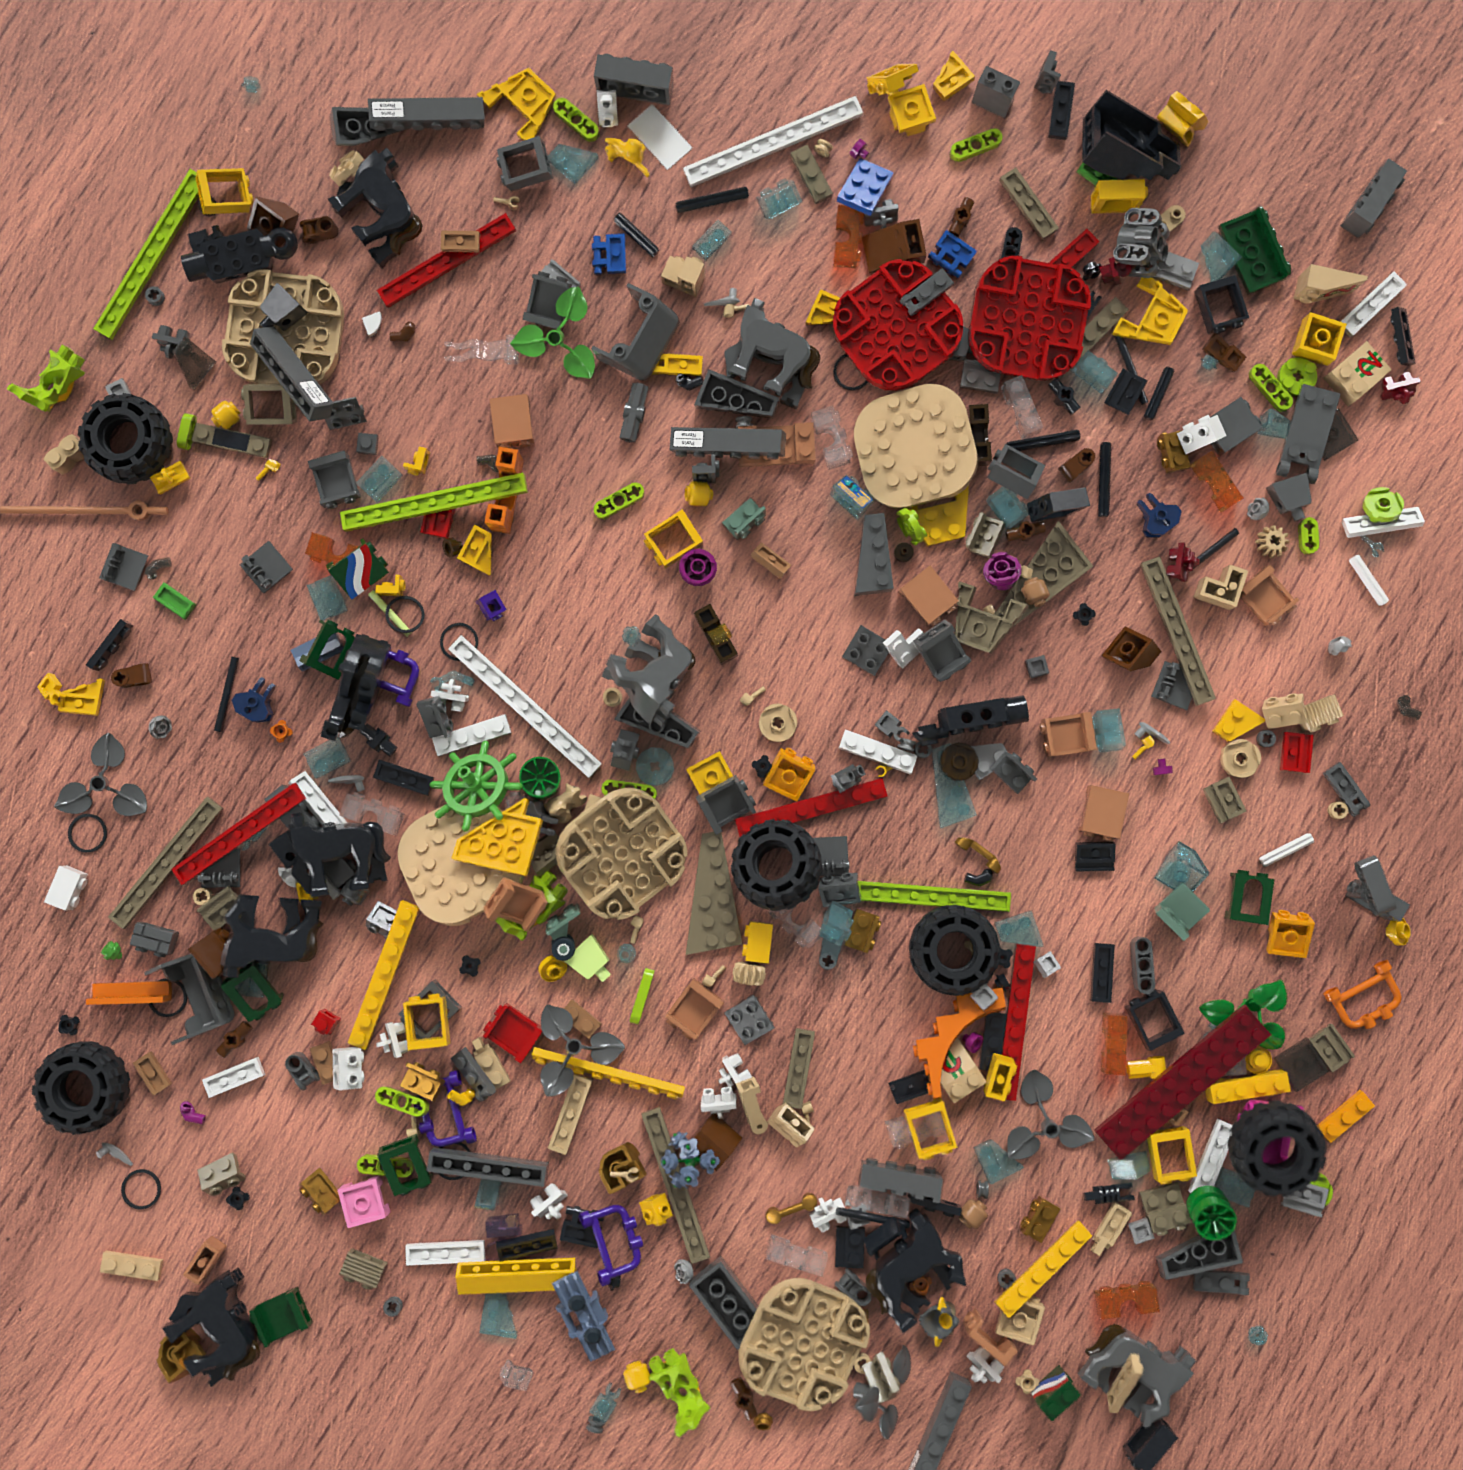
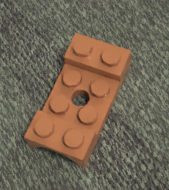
(798, 449)

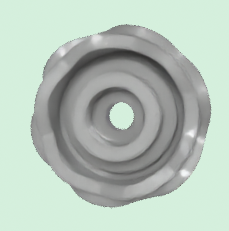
(1258, 509)
(1339, 644)
(160, 726)
(684, 1271)

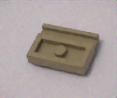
(1224, 800)
(216, 907)
(1331, 1048)

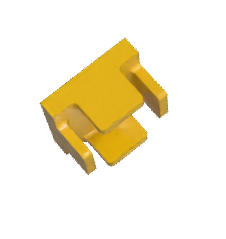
(911, 110)

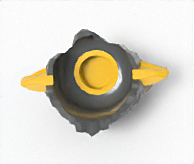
(939, 1321)

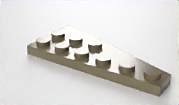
(1056, 562)
(713, 908)

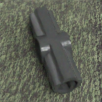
(634, 412)

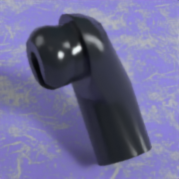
(689, 383)
(980, 880)

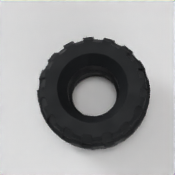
(148, 451)
(791, 888)
(924, 950)
(108, 1083)
(1258, 1129)

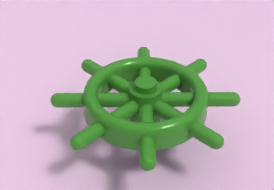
(475, 785)

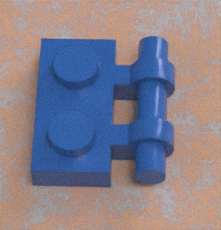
(954, 249)
(615, 254)

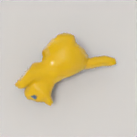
(630, 151)

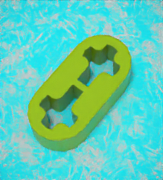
(186, 431)
(1312, 537)

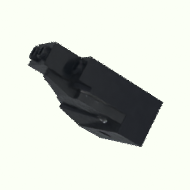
(1126, 141)

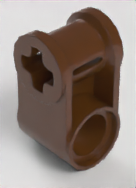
(315, 230)
(1075, 466)
(134, 676)

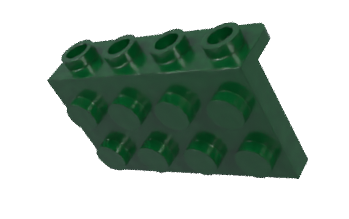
(1261, 254)

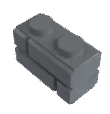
(154, 938)

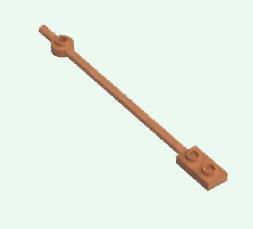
(132, 510)

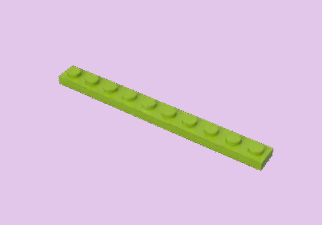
(148, 257)
(434, 502)

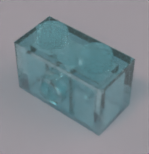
(779, 198)
(1095, 371)
(1007, 507)
(1108, 730)
(836, 923)

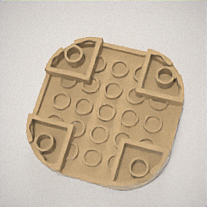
(312, 338)
(915, 446)
(621, 853)
(443, 887)
(803, 1343)

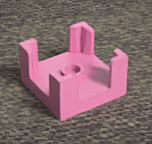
(363, 1202)

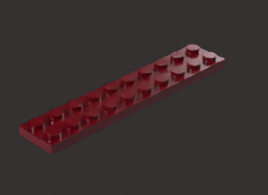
(1182, 1082)

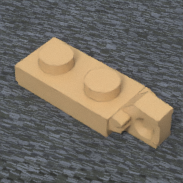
(490, 1063)
(1110, 1227)

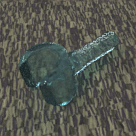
(1373, 545)

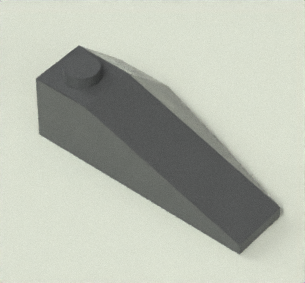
(352, 127)

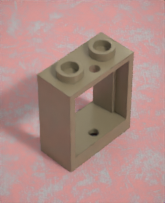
(289, 405)

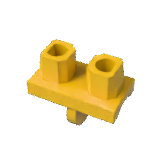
(170, 477)

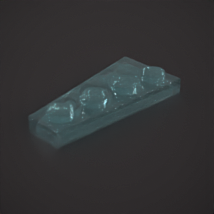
(952, 796)

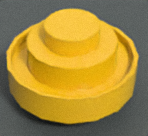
(1398, 932)
(552, 969)
(1258, 1060)

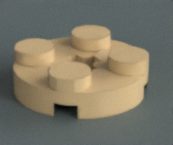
(348, 167)
(783, 713)
(1230, 753)

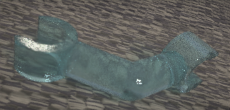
(450, 675)

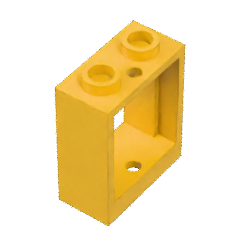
(223, 175)
(1118, 195)
(689, 528)
(414, 1043)
(925, 1109)
(1167, 1135)

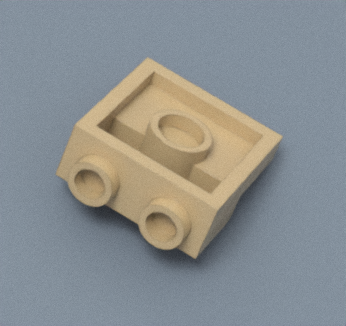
(1023, 1323)

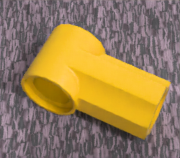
(1149, 1067)

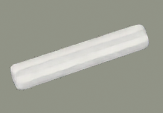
(1368, 580)
(1286, 849)

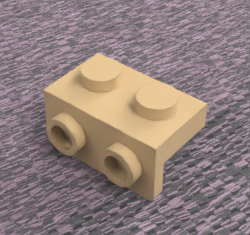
(1284, 711)

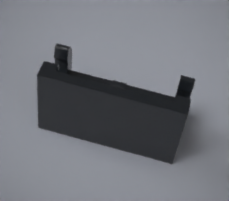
(909, 1087)
(883, 1236)

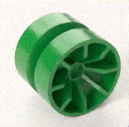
(540, 778)
(1211, 1213)

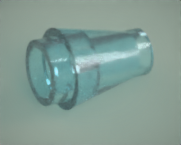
(628, 948)

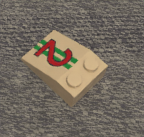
(1324, 283)
(1357, 373)
(960, 1073)

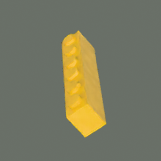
(512, 1275)

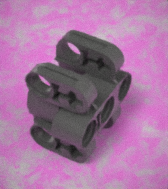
(1143, 242)

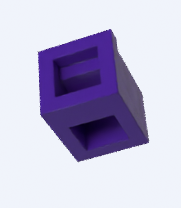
(491, 599)

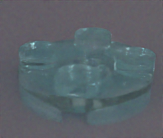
(665, 763)

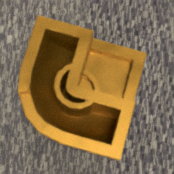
(620, 1160)
(172, 1355)

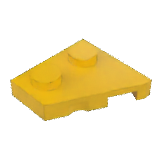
(953, 77)
(822, 309)
(477, 550)
(83, 699)
(1237, 721)

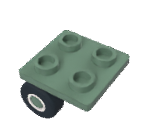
(557, 927)

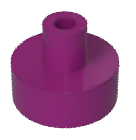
(859, 149)
(1162, 768)
(972, 1042)

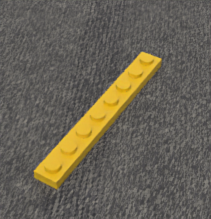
(383, 975)
(615, 1075)

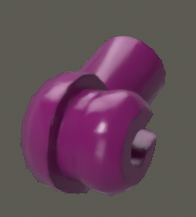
(189, 1113)

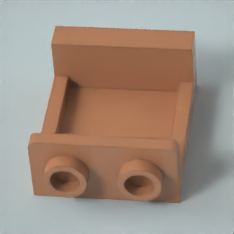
(512, 421)
(929, 596)
(1267, 597)
(1068, 734)
(1104, 813)
(515, 903)
(693, 1009)
(1002, 1350)

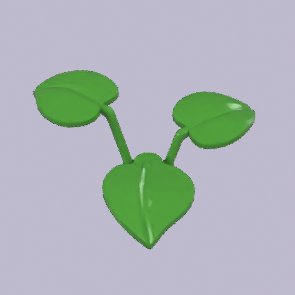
(531, 343)

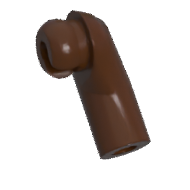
(405, 333)

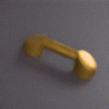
(993, 863)
(774, 1215)

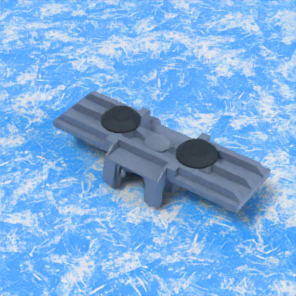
(589, 1312)

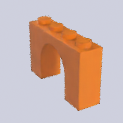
(501, 513)

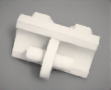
(607, 108)
(458, 699)
(398, 1048)
(731, 1063)
(718, 1103)
(542, 1207)
(825, 1212)
(991, 1371)

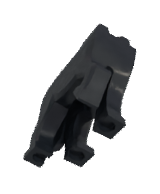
(332, 843)

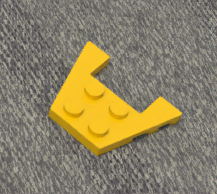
(528, 95)
(1160, 319)
(944, 521)

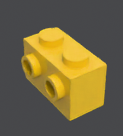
(758, 942)
(999, 1077)

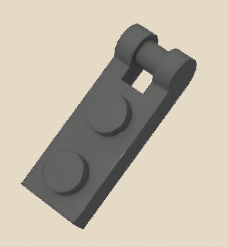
(927, 292)
(1346, 788)
(474, 1074)
(1221, 1282)

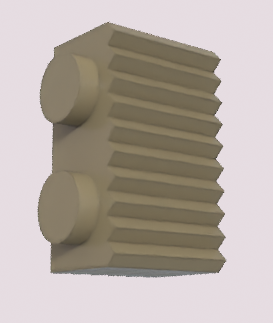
(363, 1269)

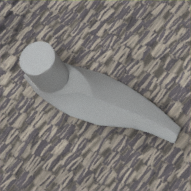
(731, 299)
(1151, 731)
(348, 779)
(114, 1151)

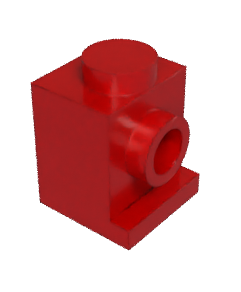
(325, 1022)

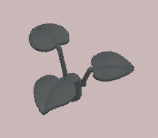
(130, 798)
(554, 1023)
(1023, 1143)
(869, 1396)

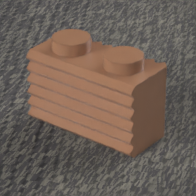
(204, 1260)

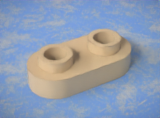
(1171, 220)

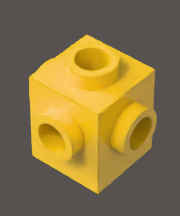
(656, 1209)

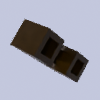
(979, 422)
(709, 620)

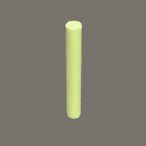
(393, 617)

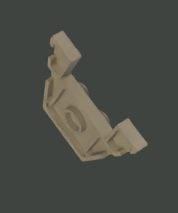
(982, 628)

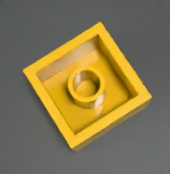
(1319, 339)

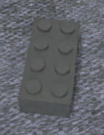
(634, 78)
(725, 1299)

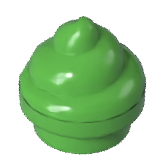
(112, 951)

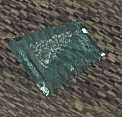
(1274, 424)
(1130, 1167)
(488, 1194)

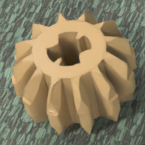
(1272, 534)
(749, 973)

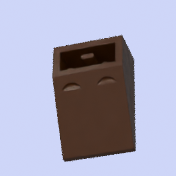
(893, 243)

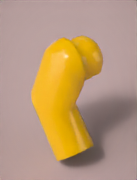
(463, 1098)

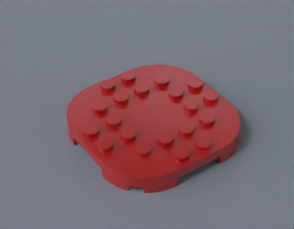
(1029, 318)
(881, 335)

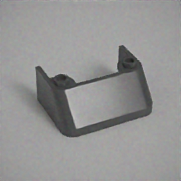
(650, 341)
(207, 998)

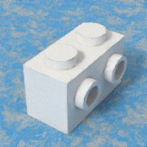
(1201, 434)
(66, 888)
(347, 1068)

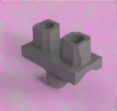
(883, 215)
(164, 338)
(847, 777)

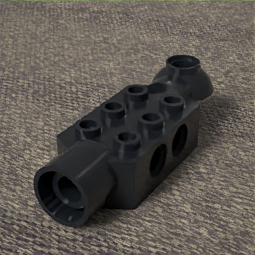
(238, 255)
(998, 712)

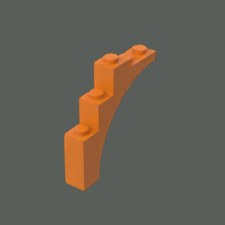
(948, 1029)

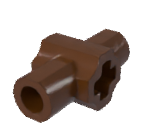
(964, 211)
(1034, 529)
(228, 1045)
(740, 1390)

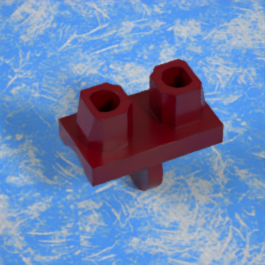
(1113, 271)
(1401, 390)
(1184, 560)

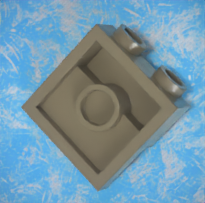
(1165, 1208)

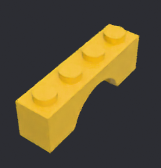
(1260, 1085)

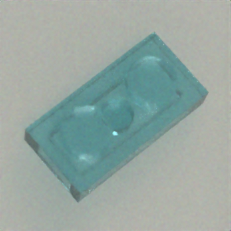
(711, 240)

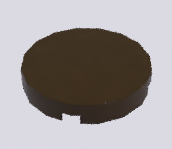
(959, 761)

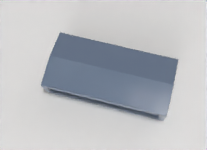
(333, 647)

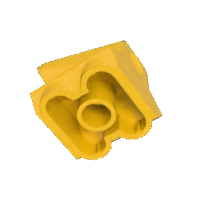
(1182, 118)

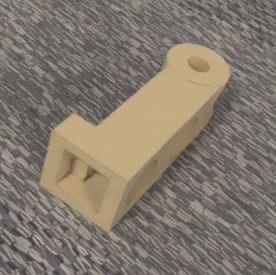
(747, 1091)

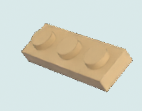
(131, 1265)

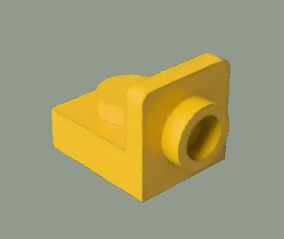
(420, 459)
(388, 589)

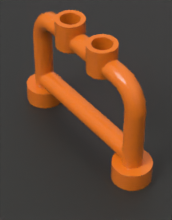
(1383, 1011)

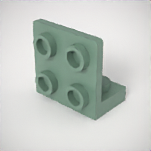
(744, 519)
(1181, 910)

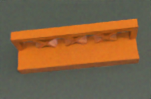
(130, 992)

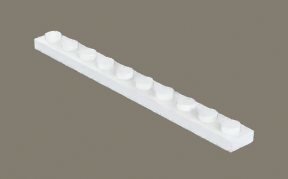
(773, 141)
(525, 706)

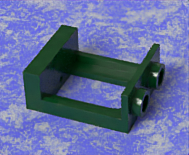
(327, 629)
(1239, 881)
(252, 970)
(397, 1148)

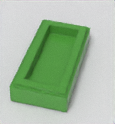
(174, 600)

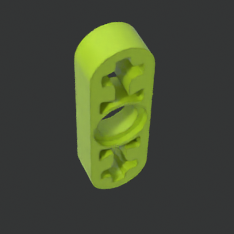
(574, 111)
(981, 137)
(1266, 373)
(634, 499)
(616, 784)
(642, 996)
(393, 1103)
(372, 1159)

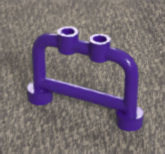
(403, 694)
(464, 1134)
(634, 1242)

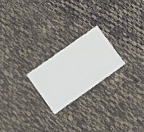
(659, 136)

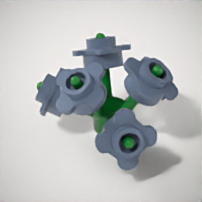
(691, 1158)

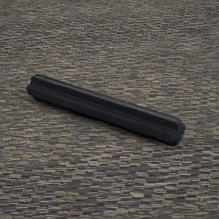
(712, 199)
(1046, 440)
(1104, 479)

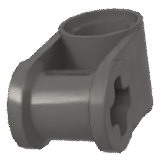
(831, 949)
(300, 1072)
(851, 1285)

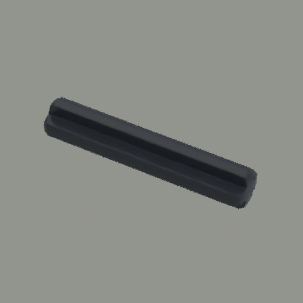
(636, 234)
(1159, 393)

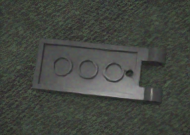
(1308, 430)

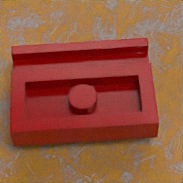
(438, 523)
(1296, 752)

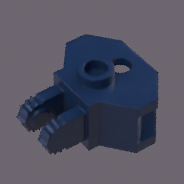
(1155, 518)
(256, 702)

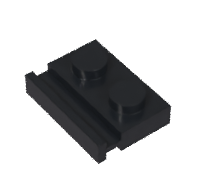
(1125, 391)
(1094, 856)
(849, 1247)

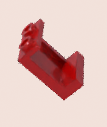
(513, 1031)

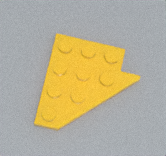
(502, 843)

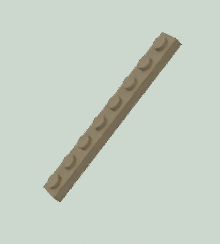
(1178, 631)
(166, 860)
(679, 1198)

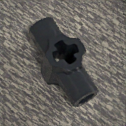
(1059, 389)
(378, 740)

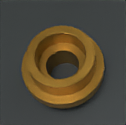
(763, 1421)

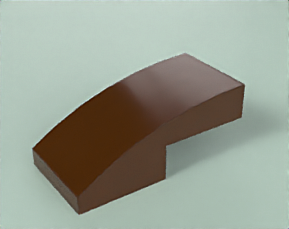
(1227, 355)

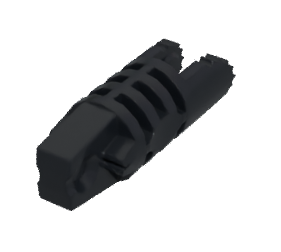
(1108, 1193)

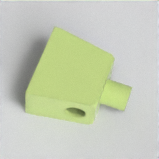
(590, 959)

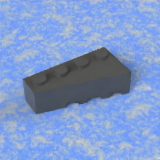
(1374, 198)
(735, 397)
(874, 563)
(674, 730)
(901, 1179)
(1199, 1256)

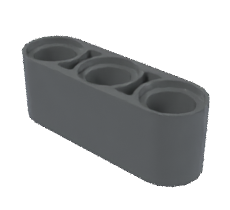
(1375, 885)
(1147, 973)

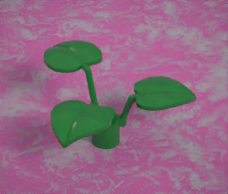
(1269, 995)

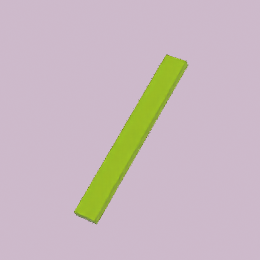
(934, 896)

